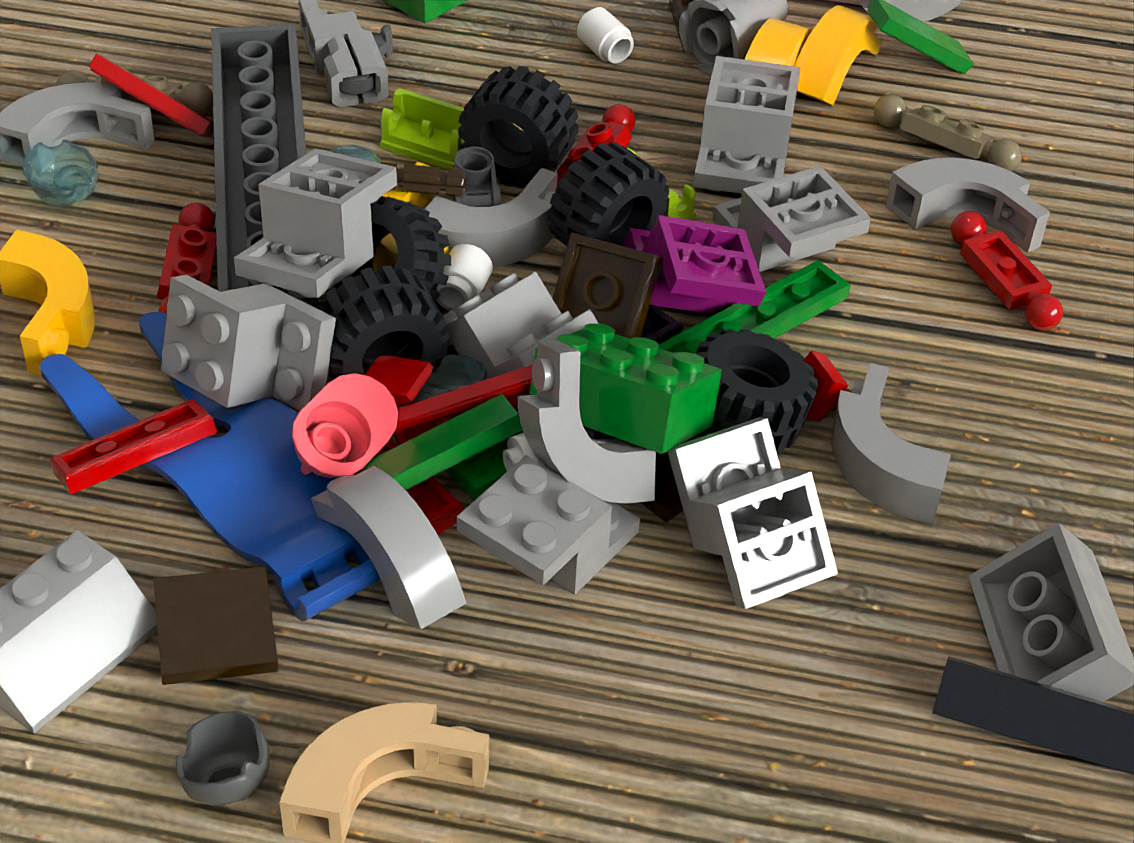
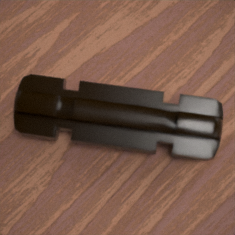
(430, 179)

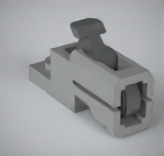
(346, 54)

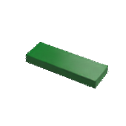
(919, 36)
(450, 442)

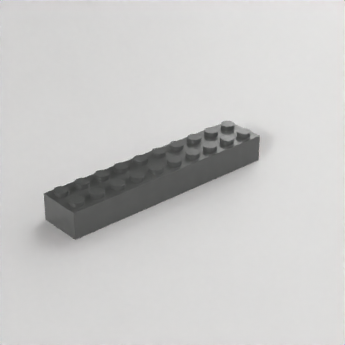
(254, 133)

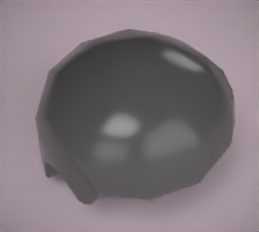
(223, 758)

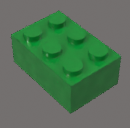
(641, 390)

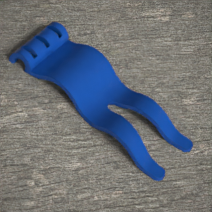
(238, 483)

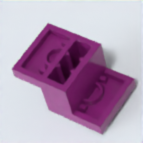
(701, 266)

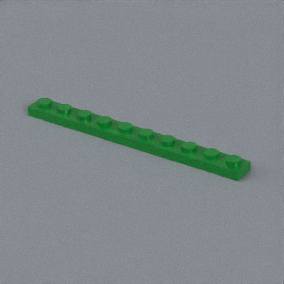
(782, 308)

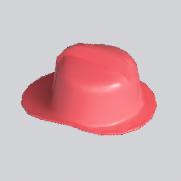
(344, 426)

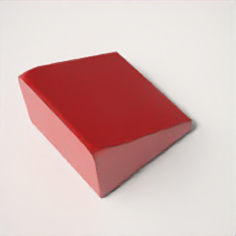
(400, 376)

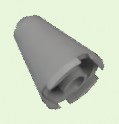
(725, 27)

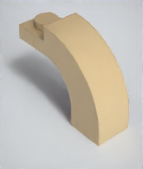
(367, 752)

